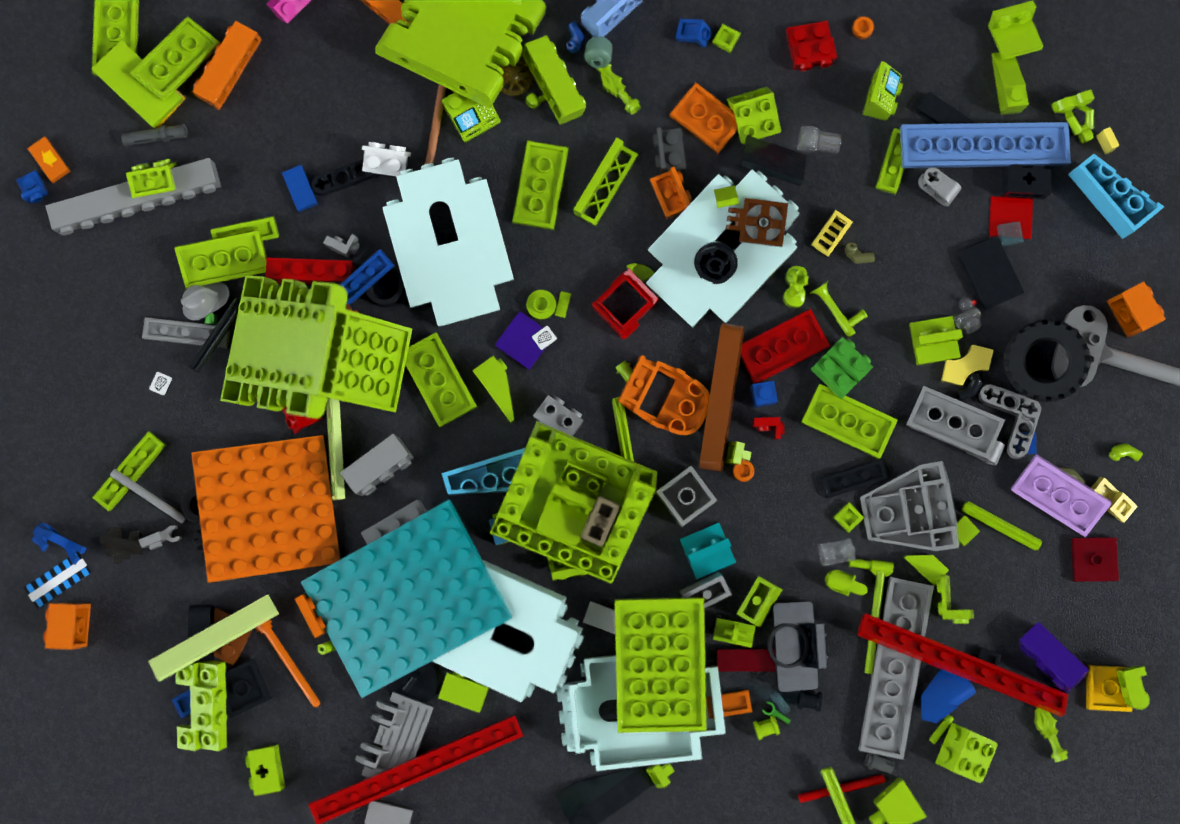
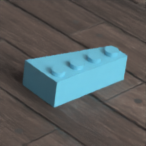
(1113, 196)

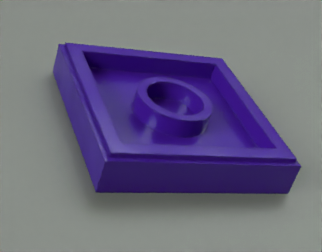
(518, 341)

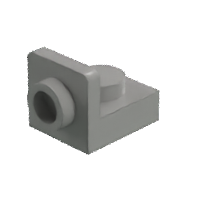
(338, 245)

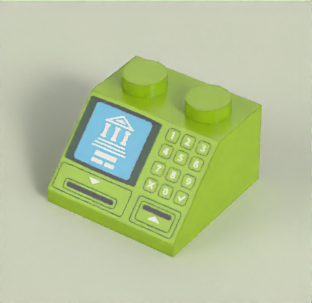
(882, 92)
(469, 116)

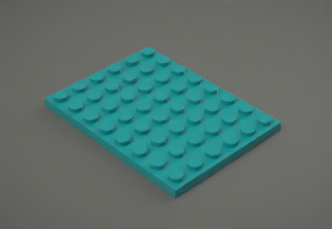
(406, 599)

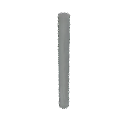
(148, 496)

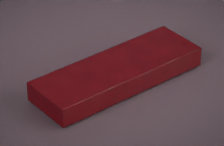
(744, 660)

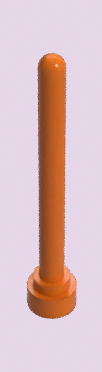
(301, 681)

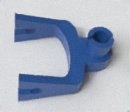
(45, 532)

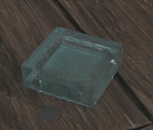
(1010, 233)
(779, 702)

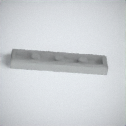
(180, 332)

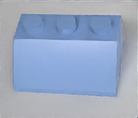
(606, 15)

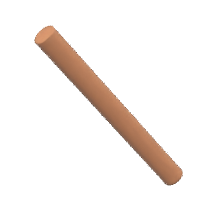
(435, 125)

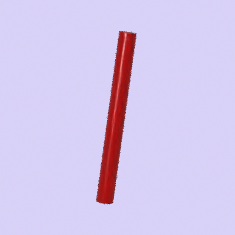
(845, 787)

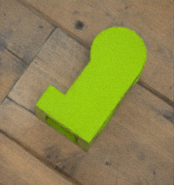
(1132, 686)

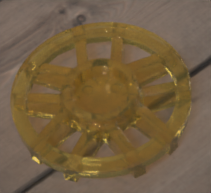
(514, 76)

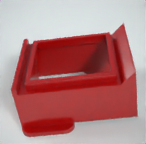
(632, 324)

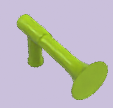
(846, 325)

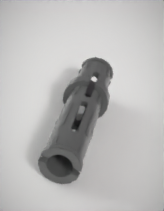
(163, 134)

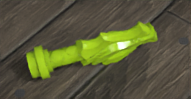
(613, 84)
(1046, 725)

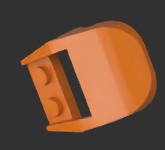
(684, 406)

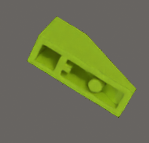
(1009, 85)
(495, 381)

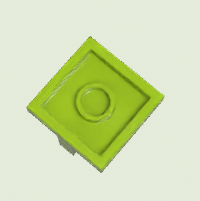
(935, 340)

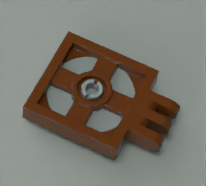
(760, 222)

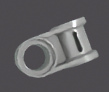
(941, 186)

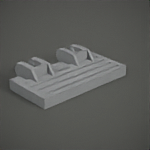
(398, 735)

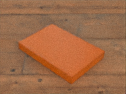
(705, 118)

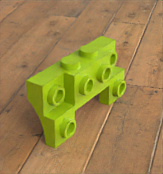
(208, 706)

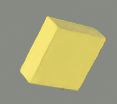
(1107, 140)

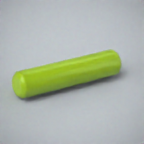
(941, 729)

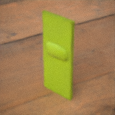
(563, 304)

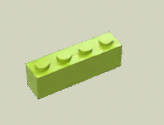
(553, 79)

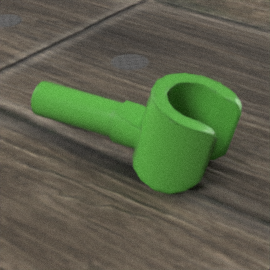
(211, 319)
(776, 713)

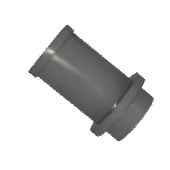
(879, 763)

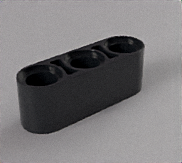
(199, 619)

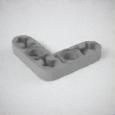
(1022, 416)

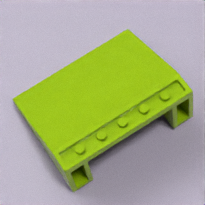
(585, 468)

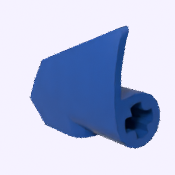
(944, 695)

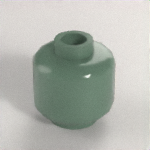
(598, 52)

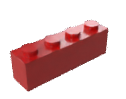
(309, 270)

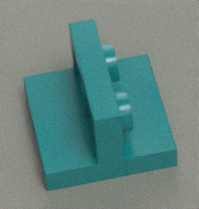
(707, 550)

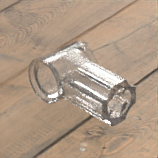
(813, 139)

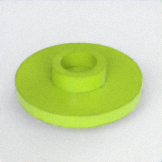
(541, 304)

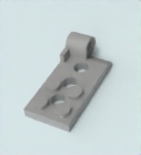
(983, 447)

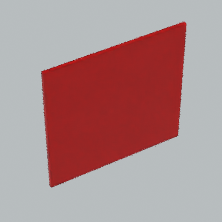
(1010, 210)

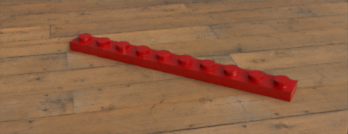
(963, 664)
(415, 770)

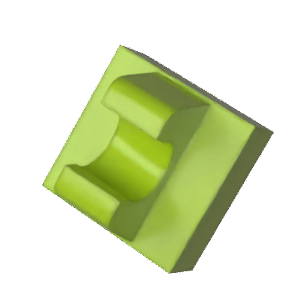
(736, 453)
(660, 774)

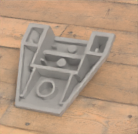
(913, 510)

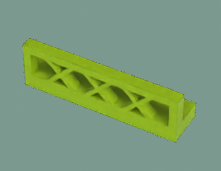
(599, 176)

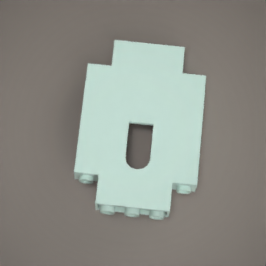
(701, 224)
(457, 274)
(535, 613)
(622, 750)

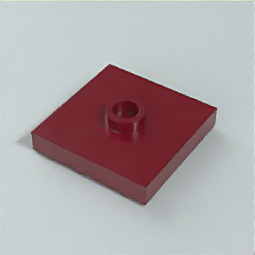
(1094, 559)

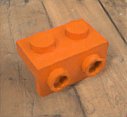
(671, 192)

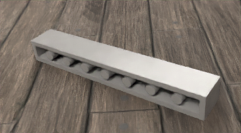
(117, 201)

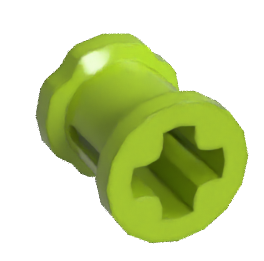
(766, 727)

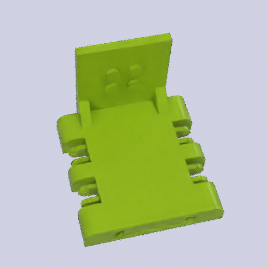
(461, 42)
(305, 347)

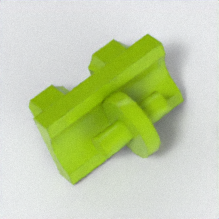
(734, 632)

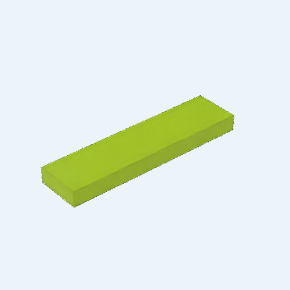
(132, 467)

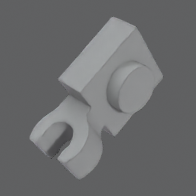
(155, 540)

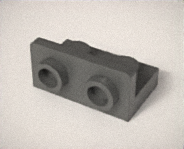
(669, 150)

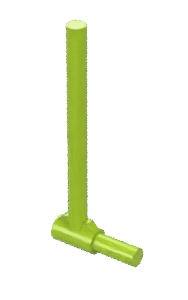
(881, 570)

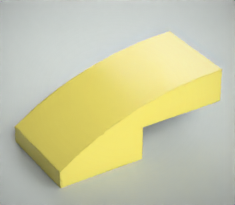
(1121, 505)

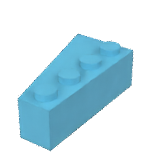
(484, 476)

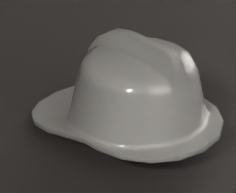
(202, 300)

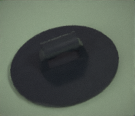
(418, 684)

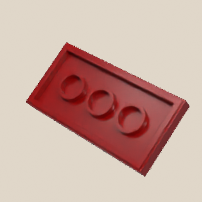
(783, 346)

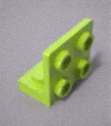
(1015, 30)
(755, 114)
(151, 180)

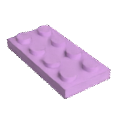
(1061, 495)

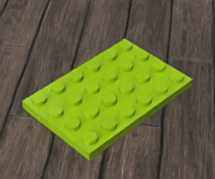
(660, 665)

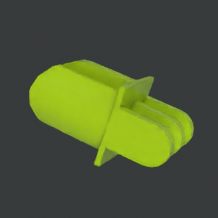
(844, 583)

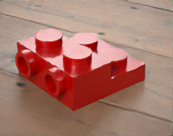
(811, 46)

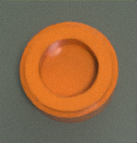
(862, 27)
(744, 471)

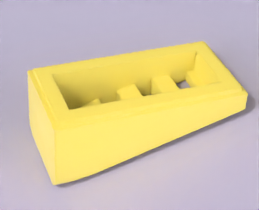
(841, 218)

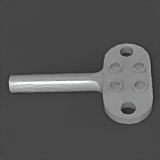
(1095, 334)

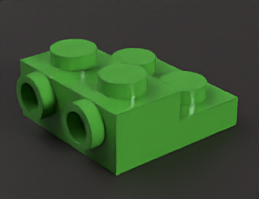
(842, 367)

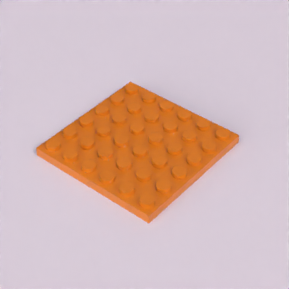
(265, 508)

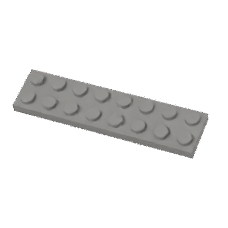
(895, 673)

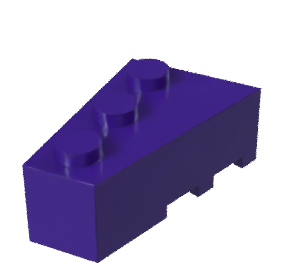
(1052, 658)

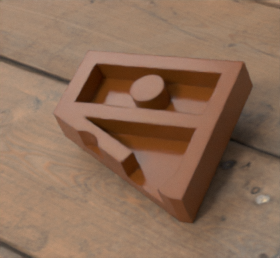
(231, 651)

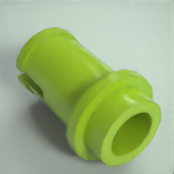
(624, 370)

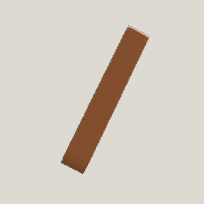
(721, 397)

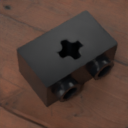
(1016, 187)

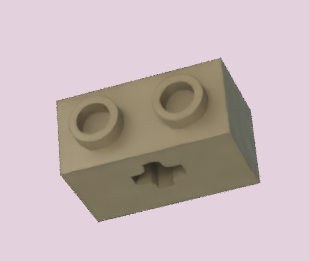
(600, 520)

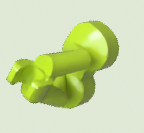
(1078, 102)
(796, 279)

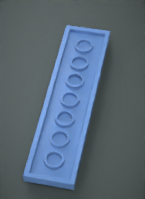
(985, 145)

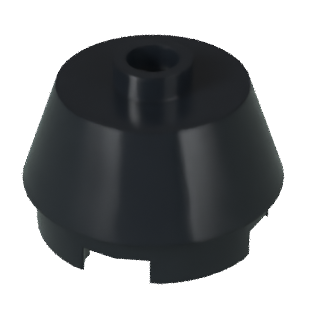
(716, 262)

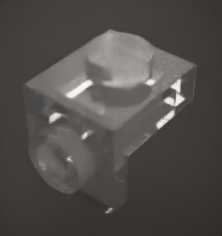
(836, 552)

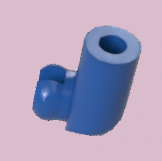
(577, 38)

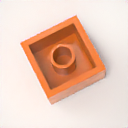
(1136, 309)
(67, 625)

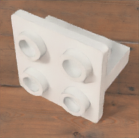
(384, 161)

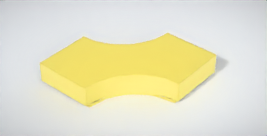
(975, 360)

